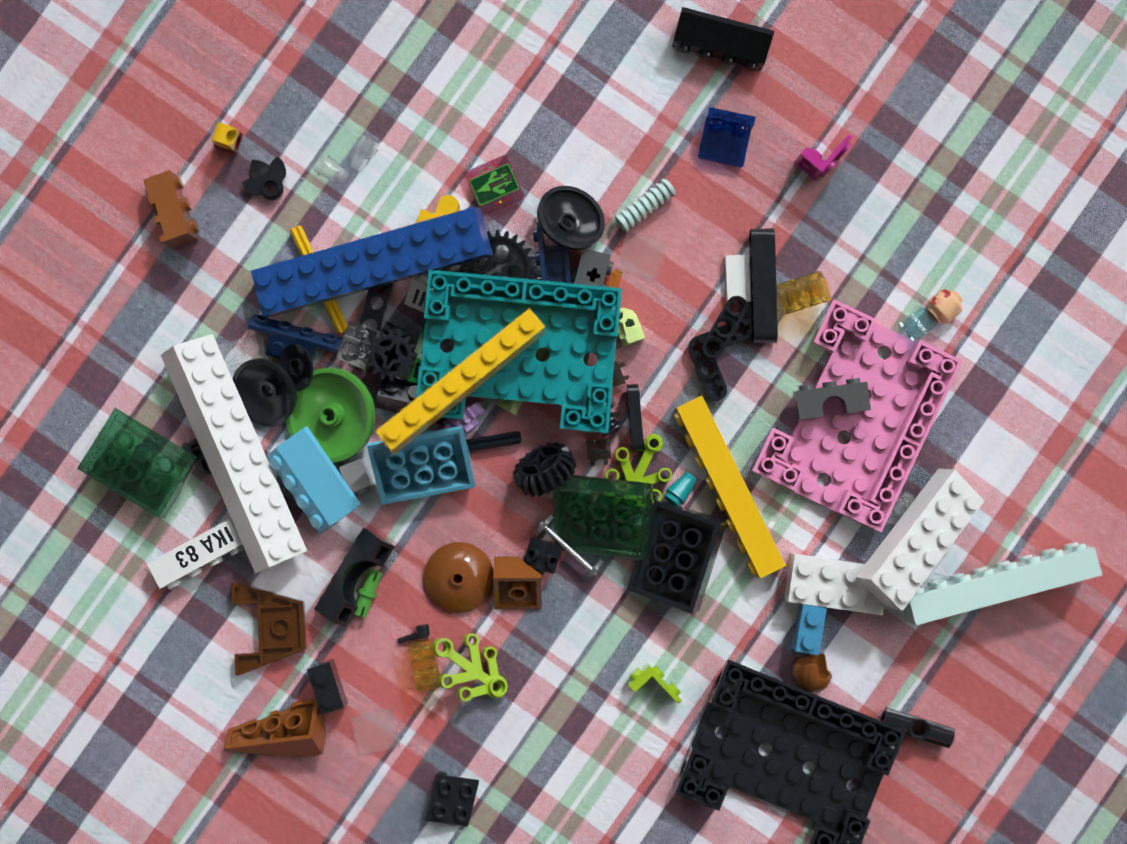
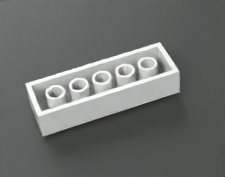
(920, 539)

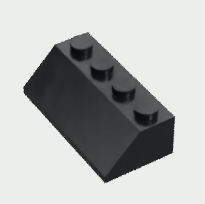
(722, 39)

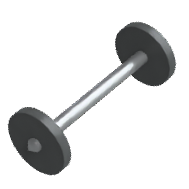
(591, 570)

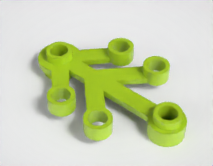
(637, 476)
(473, 669)

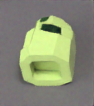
(629, 328)

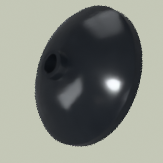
(577, 211)
(262, 403)

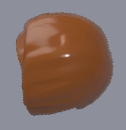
(812, 673)

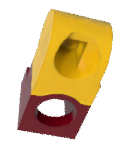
(227, 138)

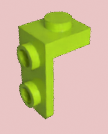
(640, 677)

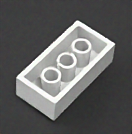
(829, 584)

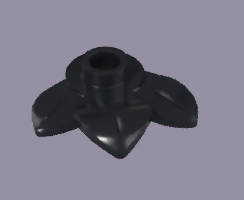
(265, 176)

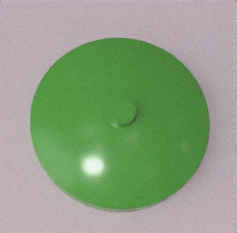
(336, 412)

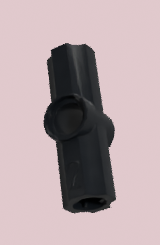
(930, 732)

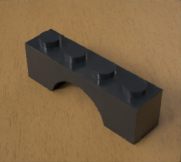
(338, 599)

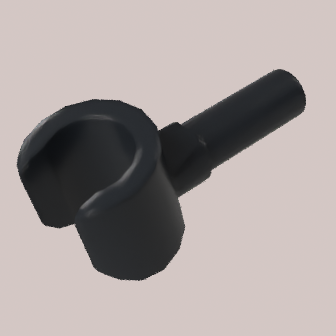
(422, 632)

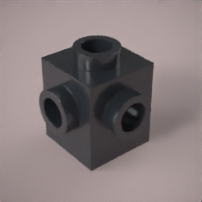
(542, 555)

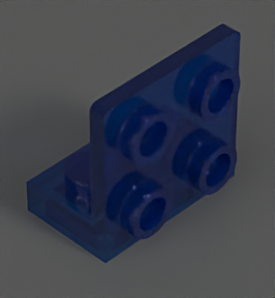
(725, 137)

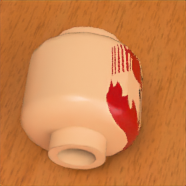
(944, 306)

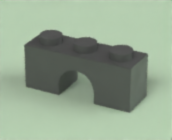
(853, 396)

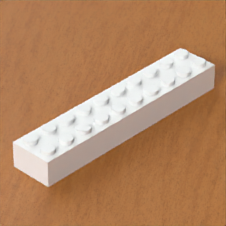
(233, 452)

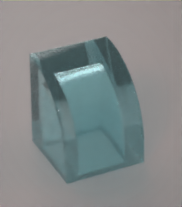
(917, 324)

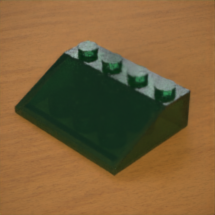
(138, 463)
(604, 516)

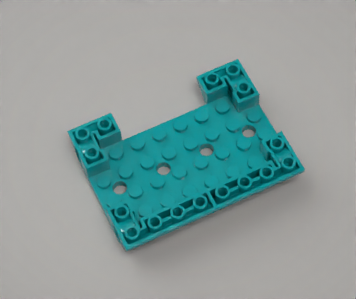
(576, 322)

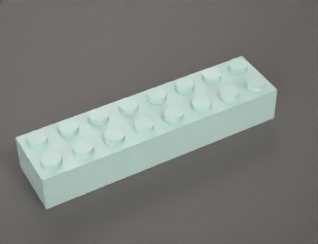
(1003, 582)

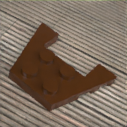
(279, 626)

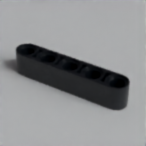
(763, 285)

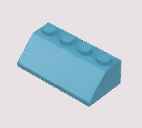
(313, 480)

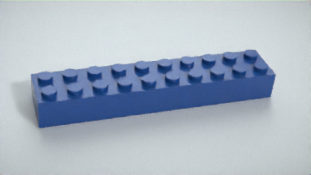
(372, 262)

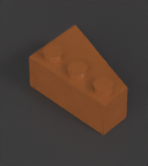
(171, 209)

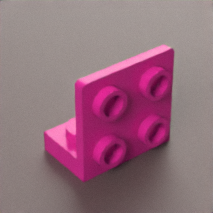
(813, 165)

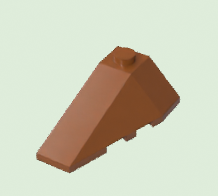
(291, 732)

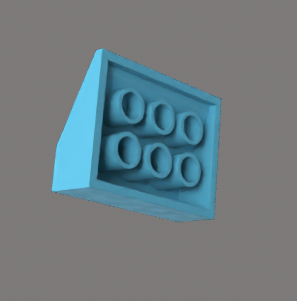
(425, 467)

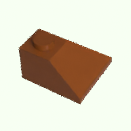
(516, 584)

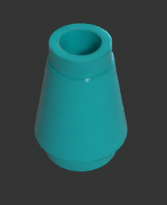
(680, 489)

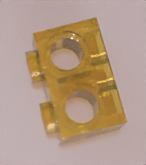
(803, 292)
(424, 664)

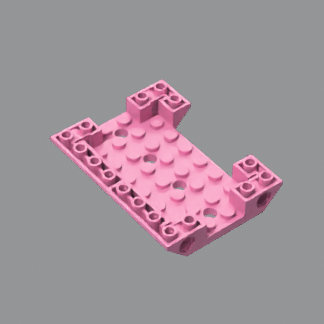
(882, 441)

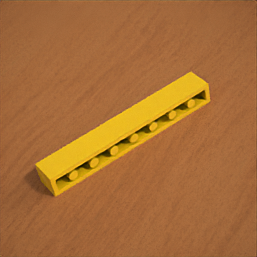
(461, 381)
(730, 487)

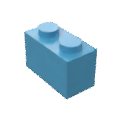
(809, 629)

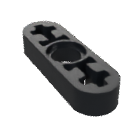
(635, 418)

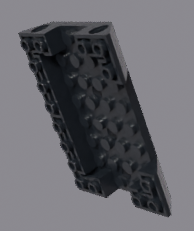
(799, 730)

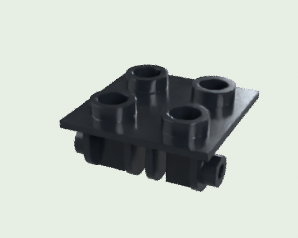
(451, 799)

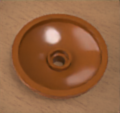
(473, 567)

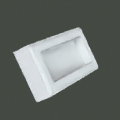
(737, 277)

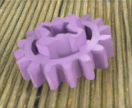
(469, 421)

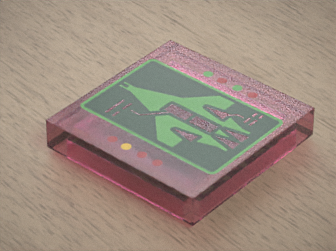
(494, 185)

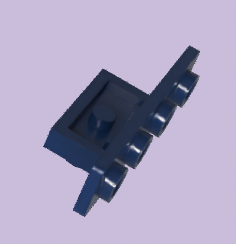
(551, 259)
(284, 333)

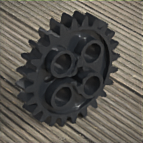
(515, 249)

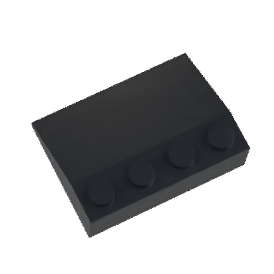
(678, 557)

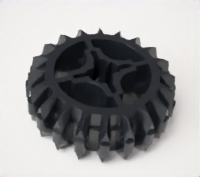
(544, 469)

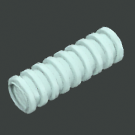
(645, 205)

